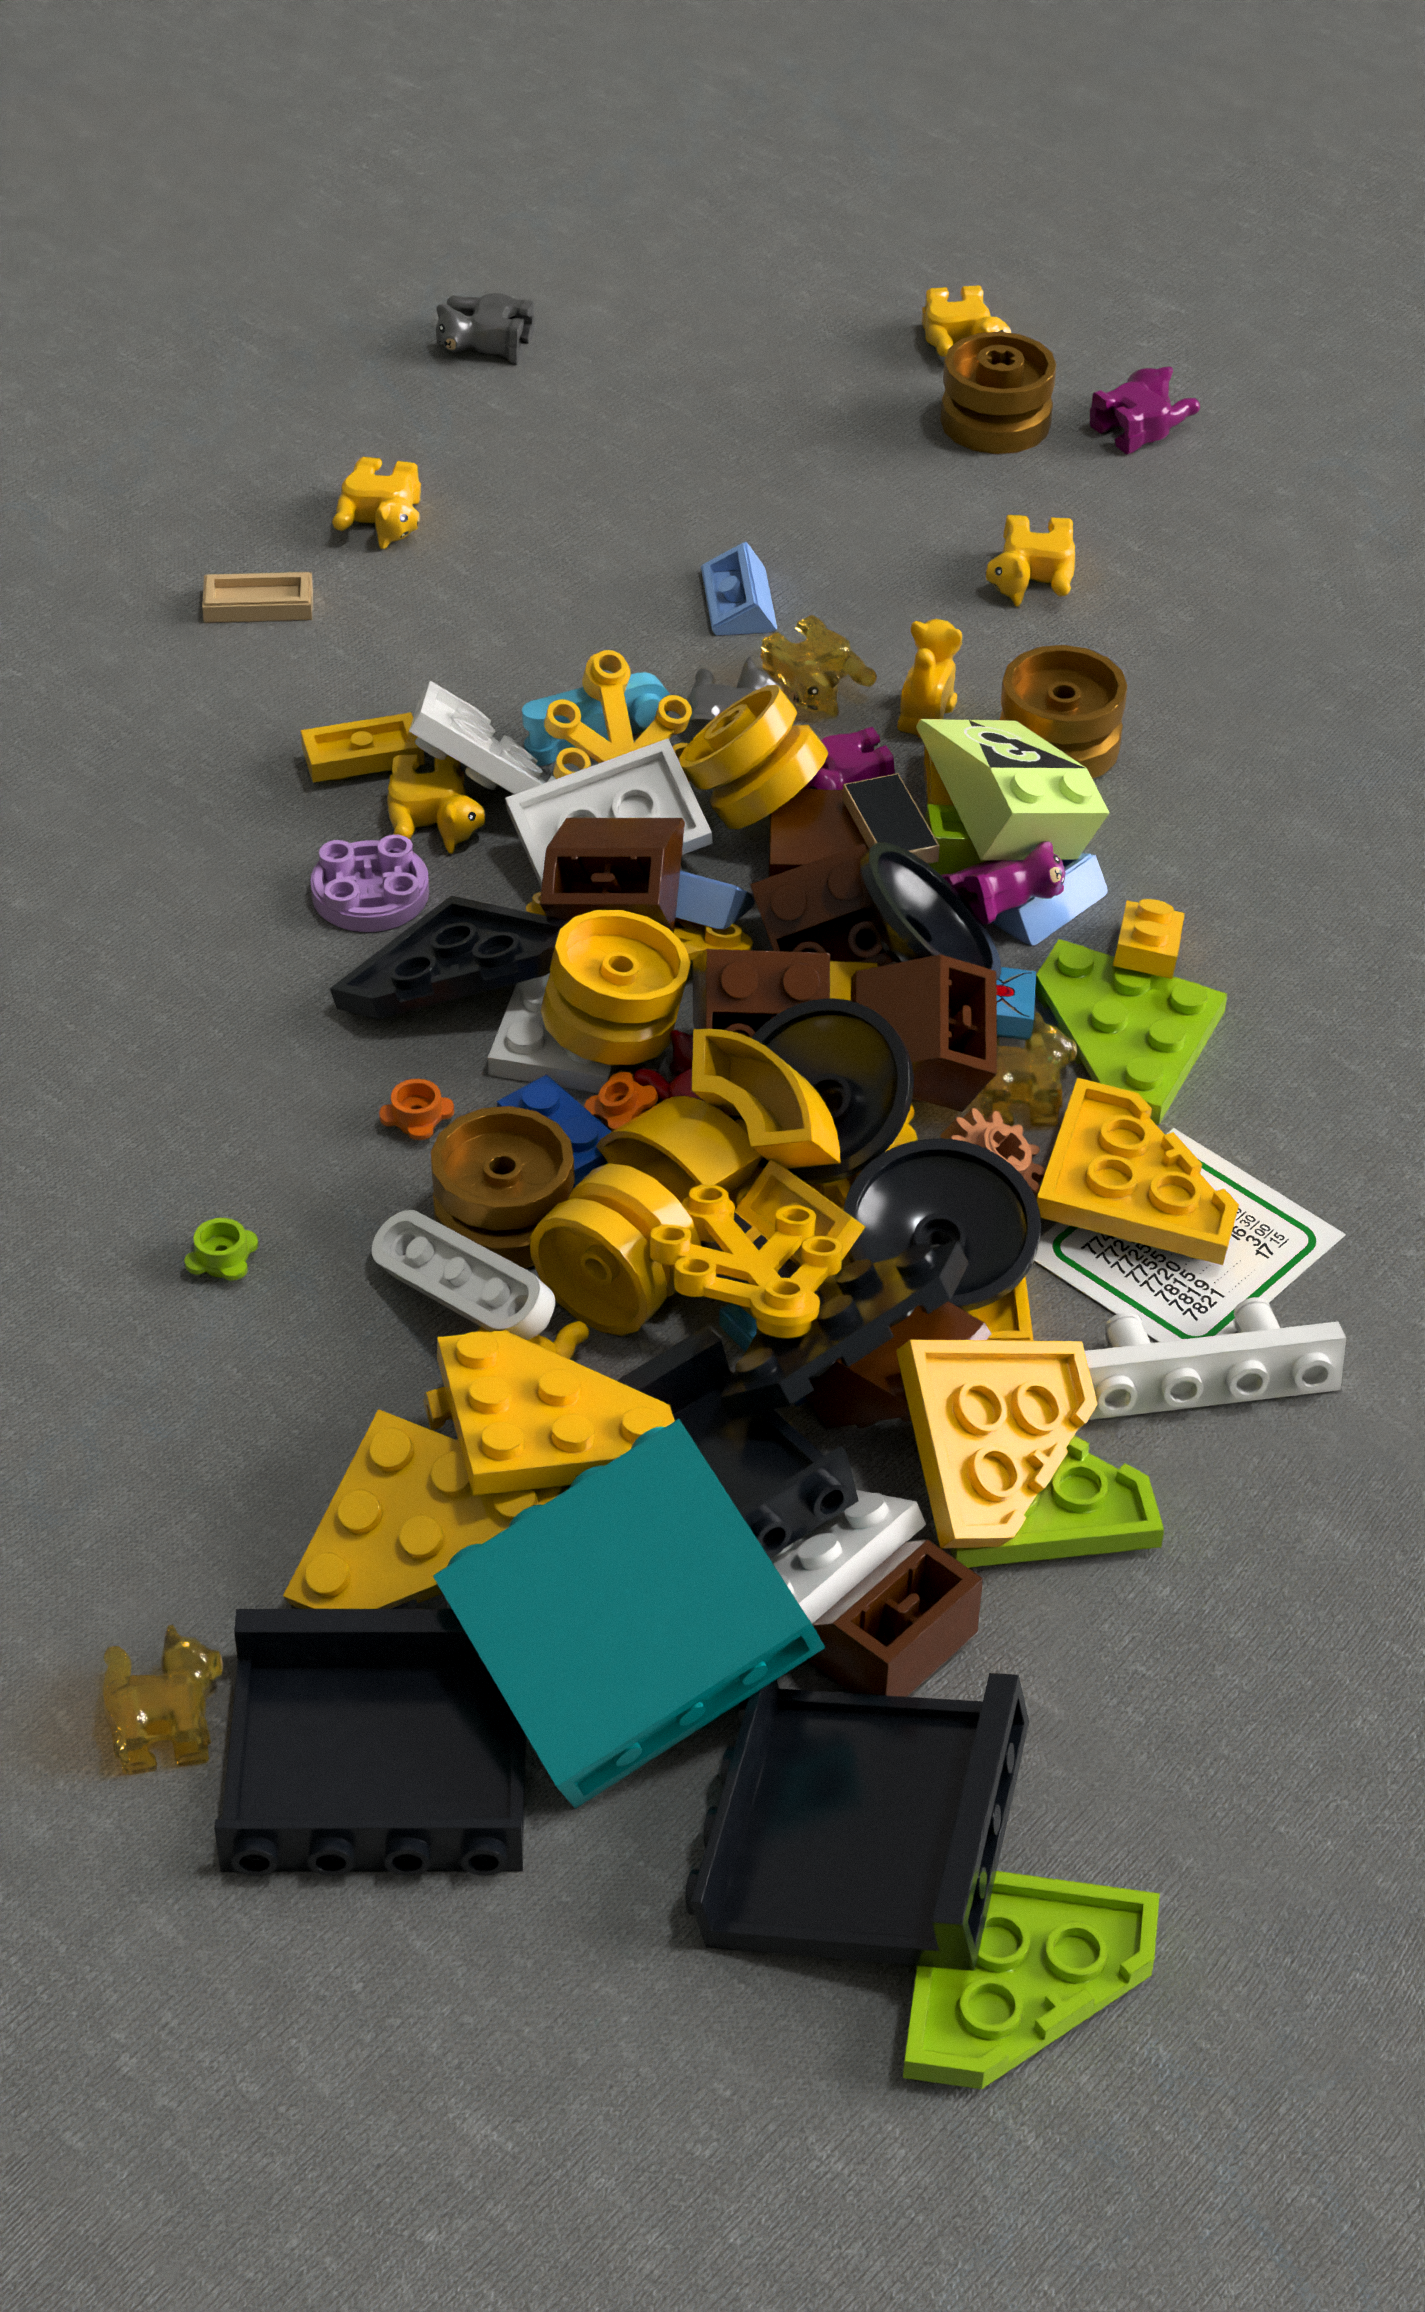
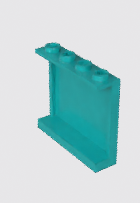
(626, 1612)

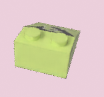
(1013, 788)

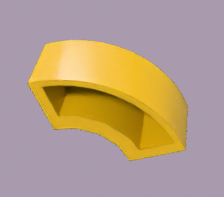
(778, 1104)
(684, 1146)

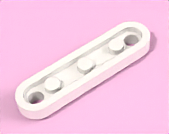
(463, 1275)

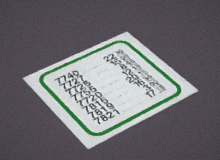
(1186, 1295)

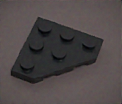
(450, 955)
(851, 1323)

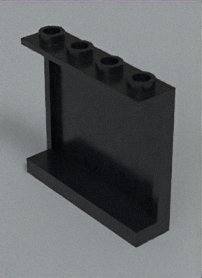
(760, 1459)
(368, 1748)
(860, 1825)

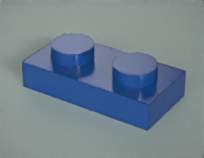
(576, 1121)

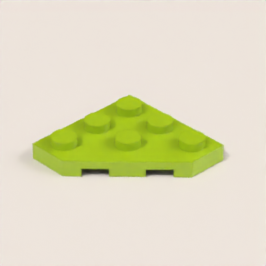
(1127, 1023)
(1080, 1513)
(1042, 1968)

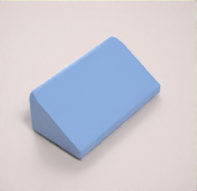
(738, 593)
(711, 901)
(1042, 917)

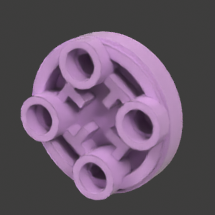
(369, 883)

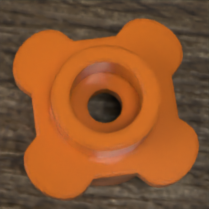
(621, 1100)
(416, 1108)

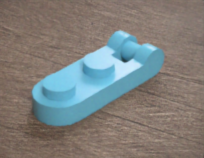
(641, 698)

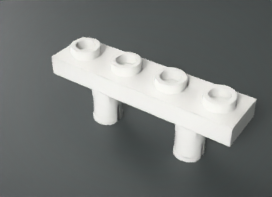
(1213, 1370)

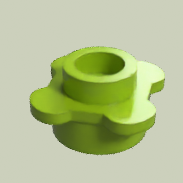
(221, 1249)

